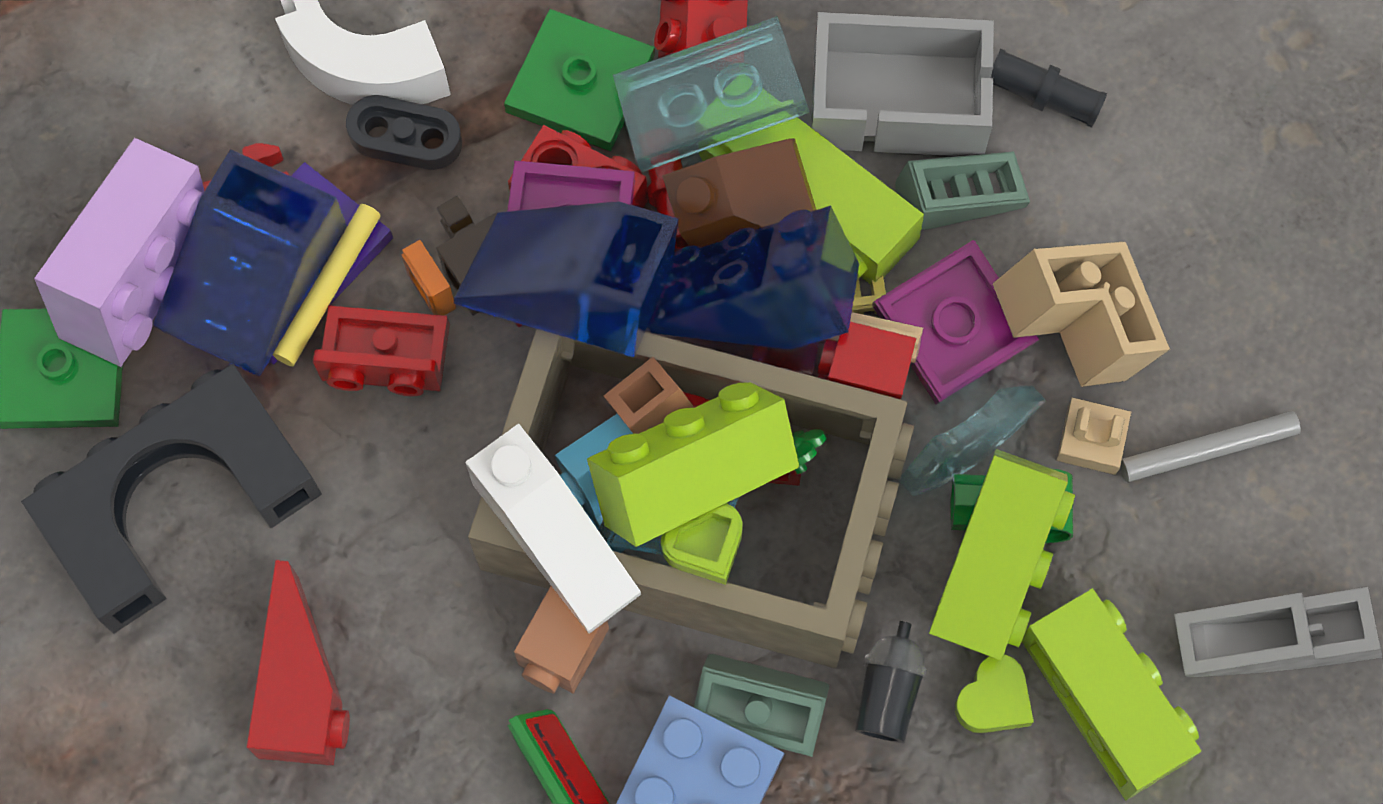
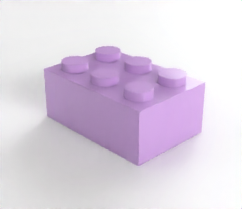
(121, 253)

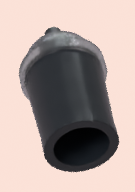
(891, 686)

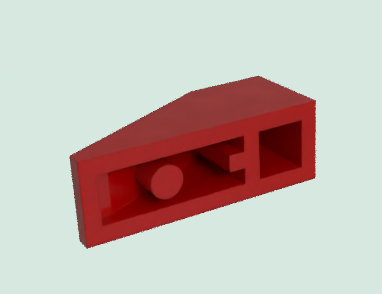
(296, 697)

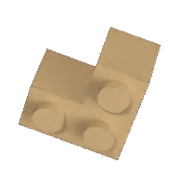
(1094, 304)

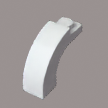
(357, 65)

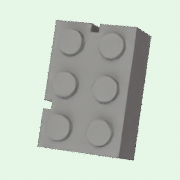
(903, 83)

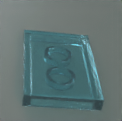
(710, 94)

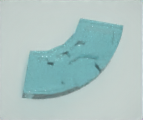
(971, 440)

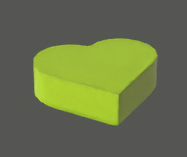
(705, 544)
(995, 698)

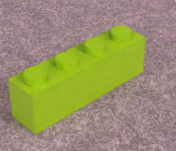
(872, 215)

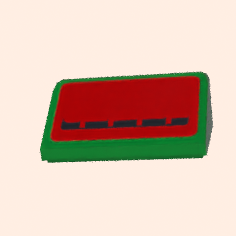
(555, 759)

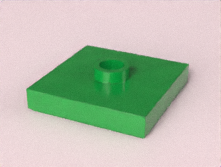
(571, 79)
(51, 380)

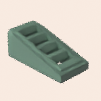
(923, 187)

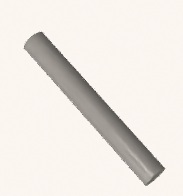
(1210, 446)

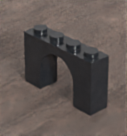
(87, 505)

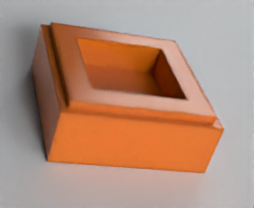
(428, 279)

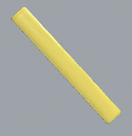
(326, 285)

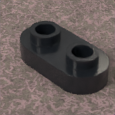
(408, 130)

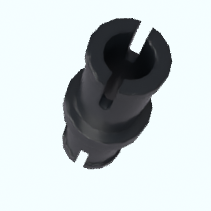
(1047, 88)

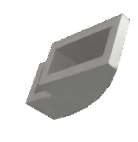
(1279, 634)

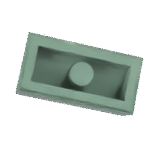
(763, 702)

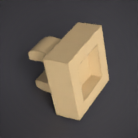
(1093, 436)

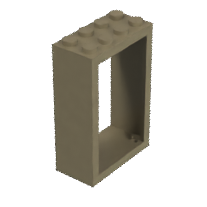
(687, 600)

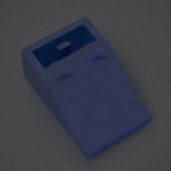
(248, 261)
(575, 271)
(763, 285)

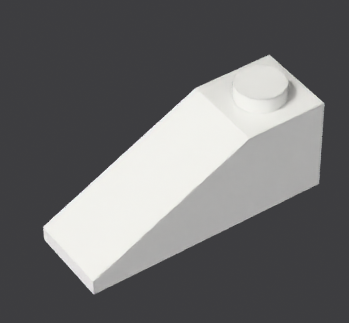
(551, 527)

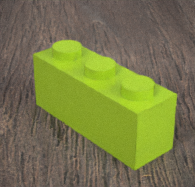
(693, 462)
(1002, 555)
(1111, 693)

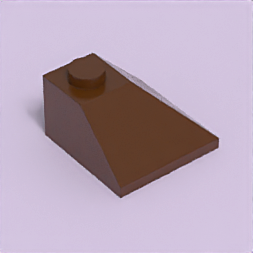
(738, 191)

